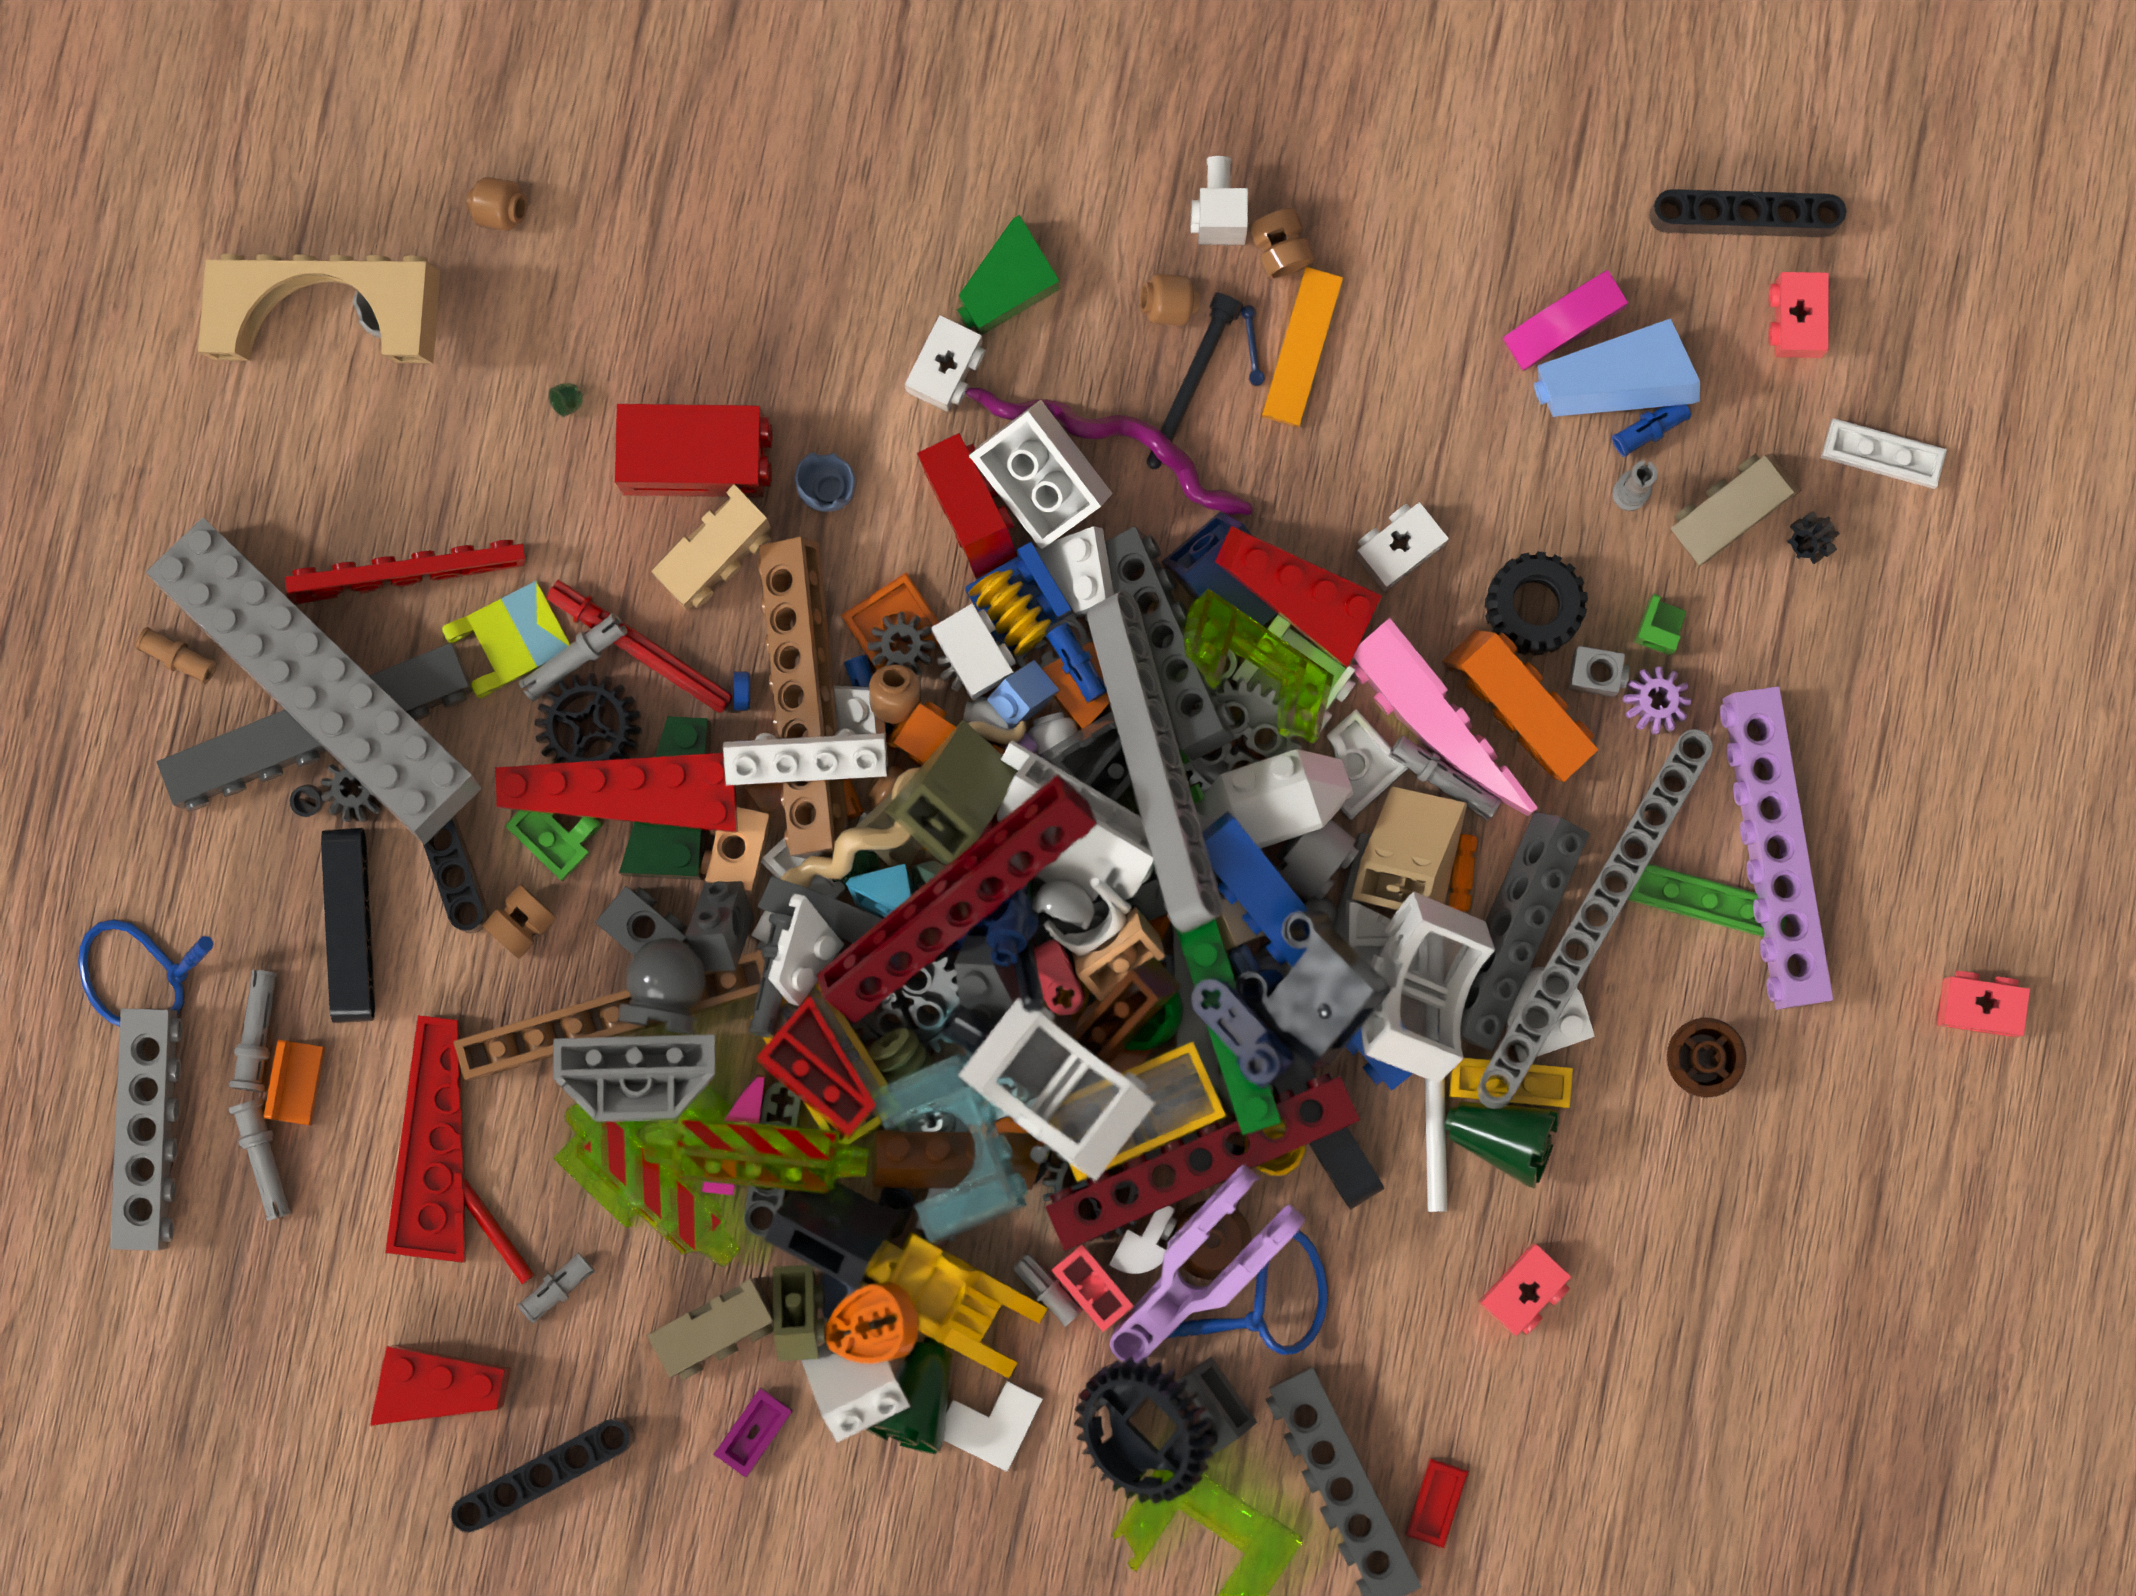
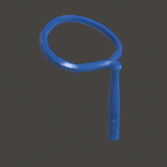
(176, 972)
(1255, 1321)

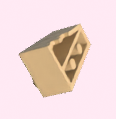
(713, 550)

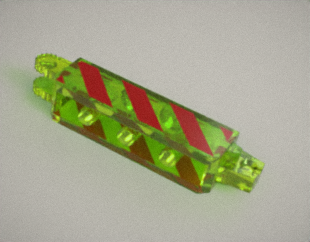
(754, 1154)
(651, 1189)

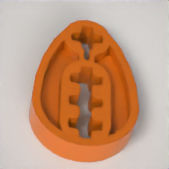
(876, 1344)

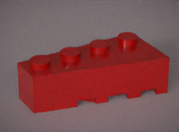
(1311, 598)

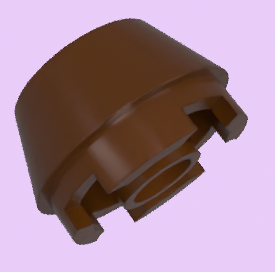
(1706, 1057)
(1222, 1246)

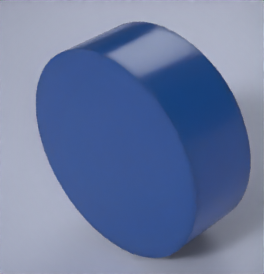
(741, 691)

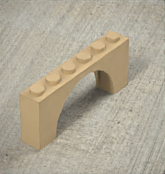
(243, 293)

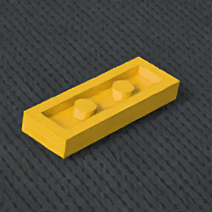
(1540, 1086)

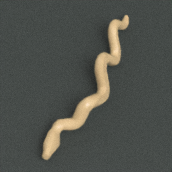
(881, 839)

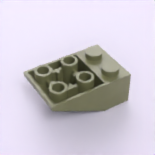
(953, 794)

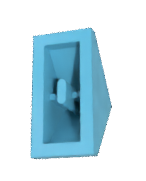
(881, 890)

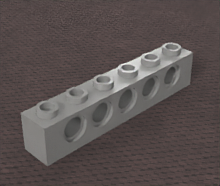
(127, 1228)

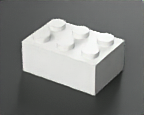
(1041, 474)

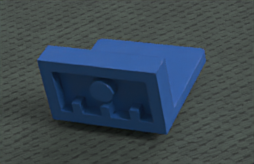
(1036, 581)

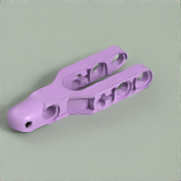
(1173, 1298)

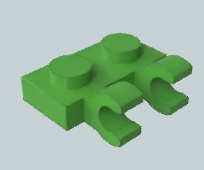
(552, 842)

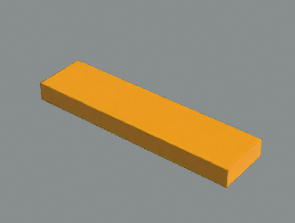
(1302, 347)

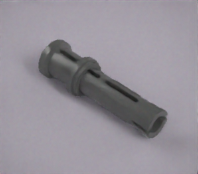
(768, 997)

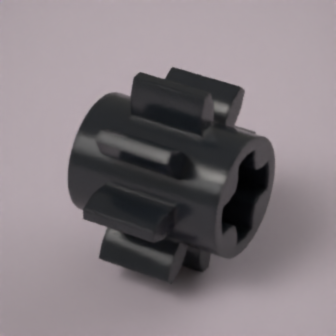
(1813, 537)

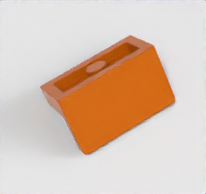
(294, 1082)

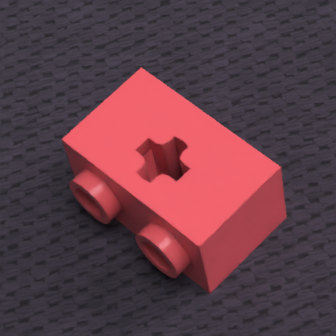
(1811, 295)
(1960, 1010)
(1531, 1267)
(1092, 1288)

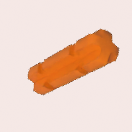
(1463, 873)

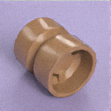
(1285, 256)
(509, 931)

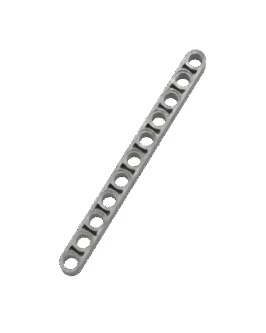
(1602, 900)

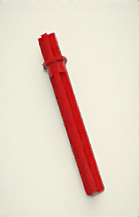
(642, 648)

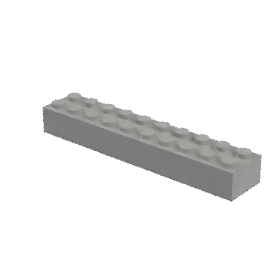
(314, 680)

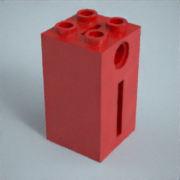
(692, 450)

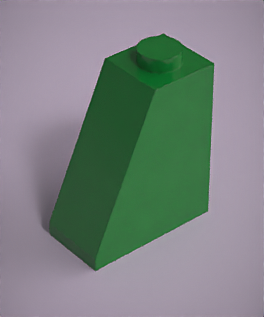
(1007, 280)

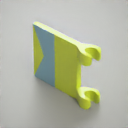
(515, 635)

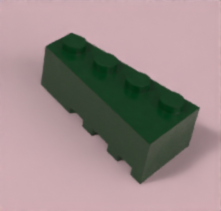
(668, 849)

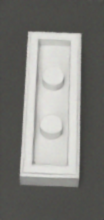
(1883, 453)

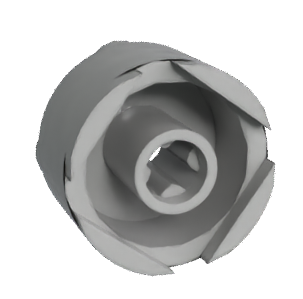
(1314, 858)

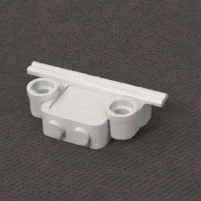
(1112, 850)

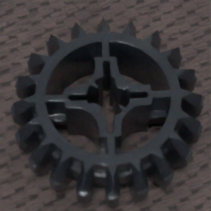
(595, 710)

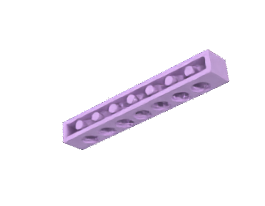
(1786, 827)

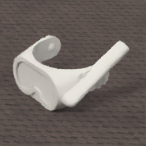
(1087, 941)

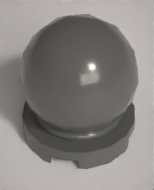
(664, 984)

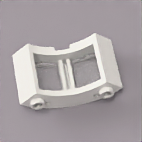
(1430, 968)
(1057, 1089)

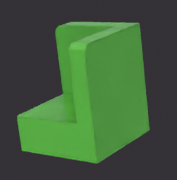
(1660, 626)

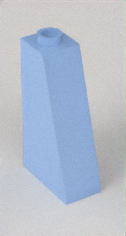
(1621, 374)

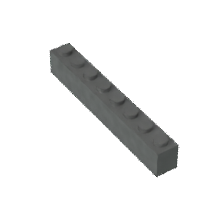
(280, 741)

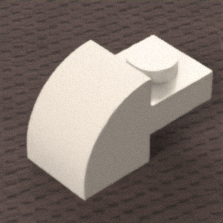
(1140, 1253)

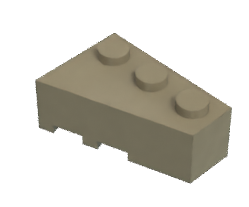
(1734, 507)
(713, 1329)

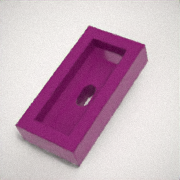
(741, 1451)

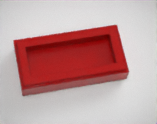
(1436, 1503)

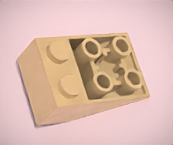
(1410, 849)

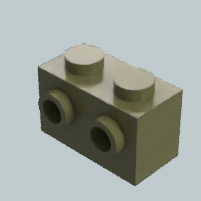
(796, 1313)

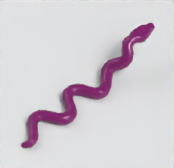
(1127, 426)

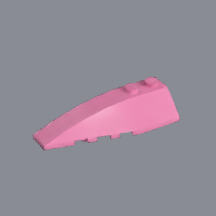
(1417, 699)

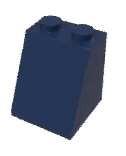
(1196, 569)

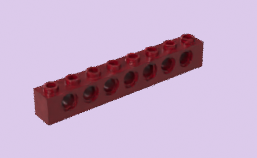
(956, 899)
(1073, 1230)

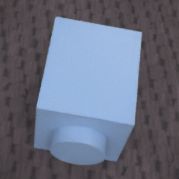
(1022, 694)

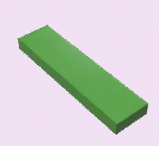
(1698, 899)

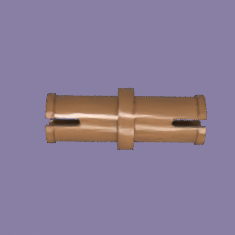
(175, 655)

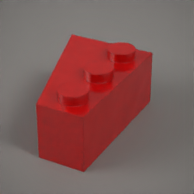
(969, 504)
(817, 1070)
(434, 1385)

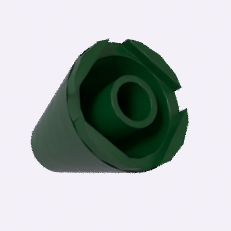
(1506, 1137)
(925, 1383)

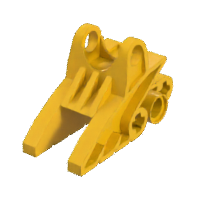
(953, 1298)

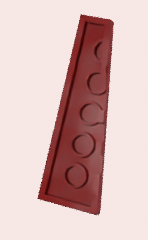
(313, 586)
(645, 790)
(429, 1179)

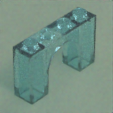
(991, 1185)

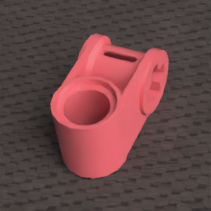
(1057, 972)

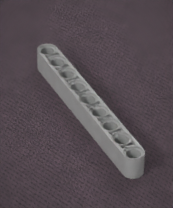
(1154, 762)

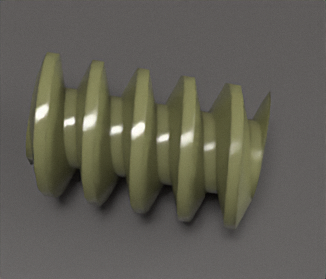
(899, 1054)

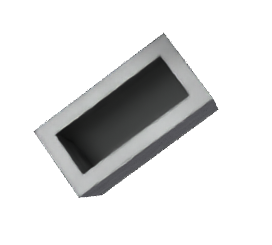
(1224, 1406)

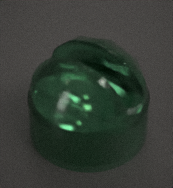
(565, 398)

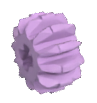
(1643, 701)

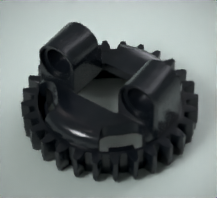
(1128, 1453)

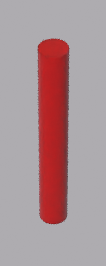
(496, 1234)

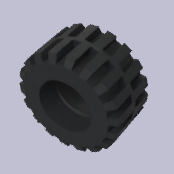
(1554, 575)

